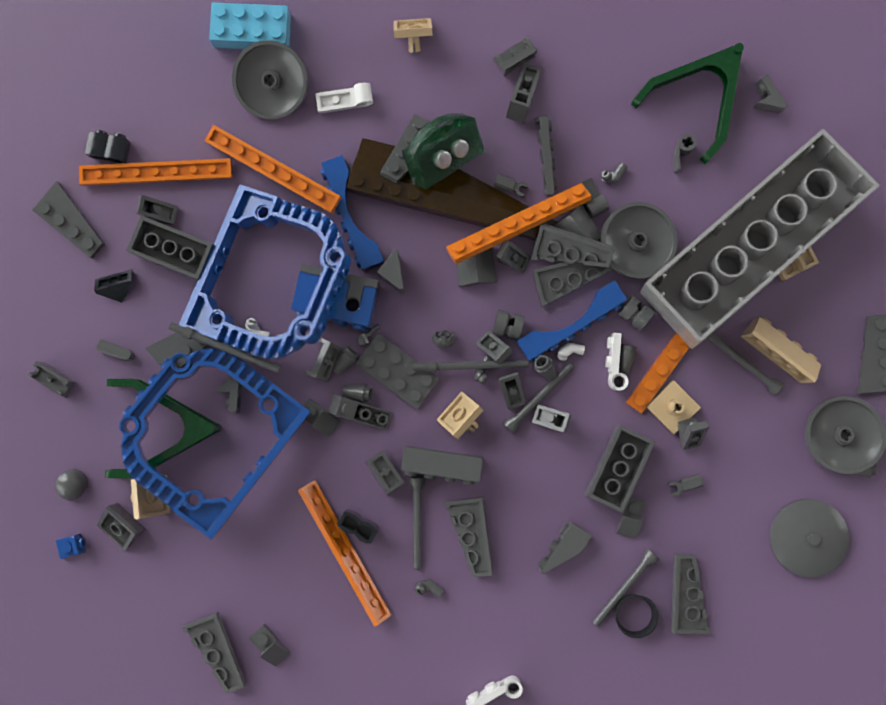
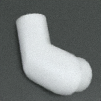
(252, 326)
(568, 349)

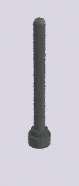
(773, 385)
(513, 423)
(416, 484)
(647, 560)

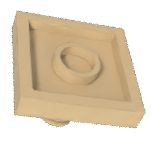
(413, 30)
(672, 406)
(460, 415)
(145, 503)

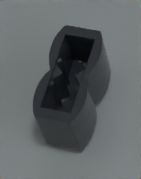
(107, 147)
(363, 529)

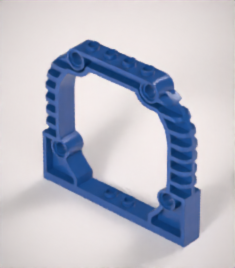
(246, 210)
(209, 513)

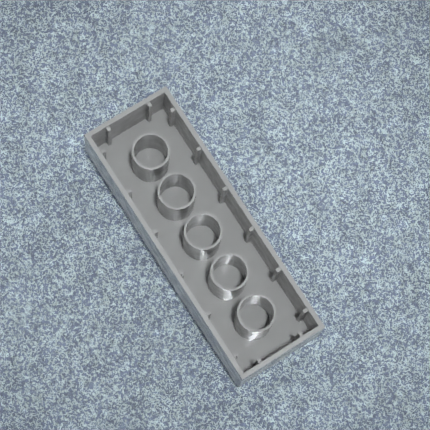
(758, 238)

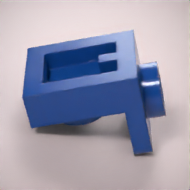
(70, 546)

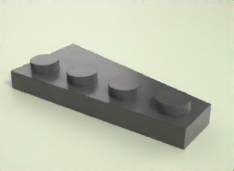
(395, 166)
(549, 182)
(64, 216)
(560, 245)
(564, 278)
(172, 345)
(873, 356)
(471, 527)
(687, 597)
(217, 651)

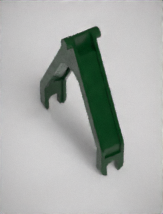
(722, 63)
(195, 427)

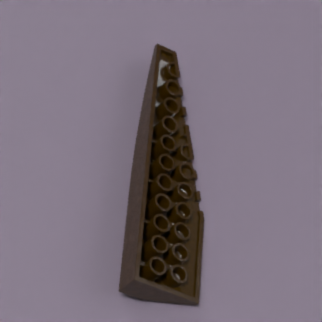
(453, 197)

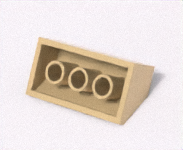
(782, 351)

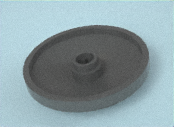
(270, 79)
(642, 239)
(845, 435)
(809, 538)

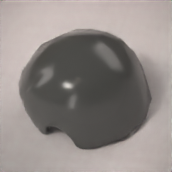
(71, 484)

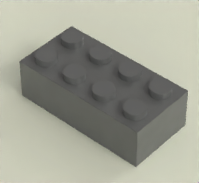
(169, 247)
(441, 463)
(619, 468)

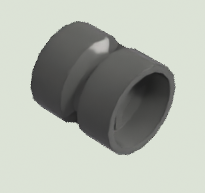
(636, 313)
(501, 324)

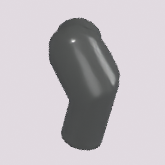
(614, 176)
(479, 374)

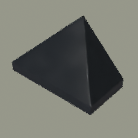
(114, 285)

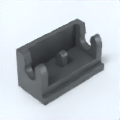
(515, 56)
(325, 360)
(52, 378)
(384, 472)

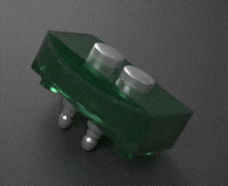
(442, 149)

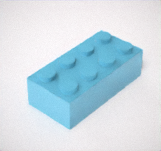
(244, 24)

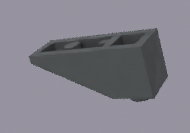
(523, 93)

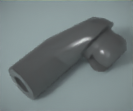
(427, 586)

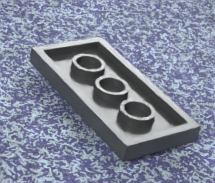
(396, 372)

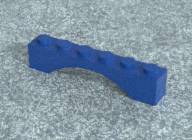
(367, 251)
(604, 300)

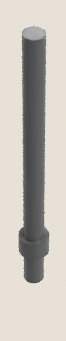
(189, 333)
(432, 366)

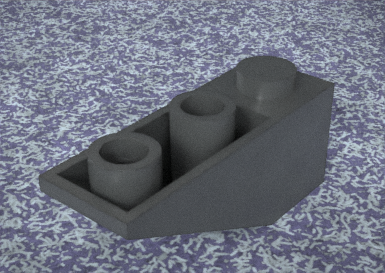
(359, 412)
(568, 545)

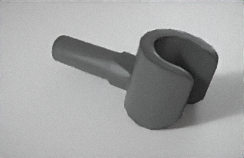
(363, 340)

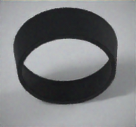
(647, 630)

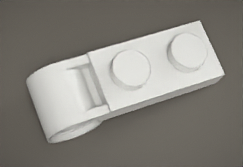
(345, 99)
(612, 362)
(494, 690)

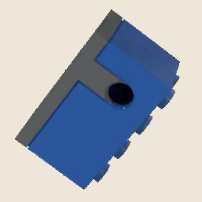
(353, 290)

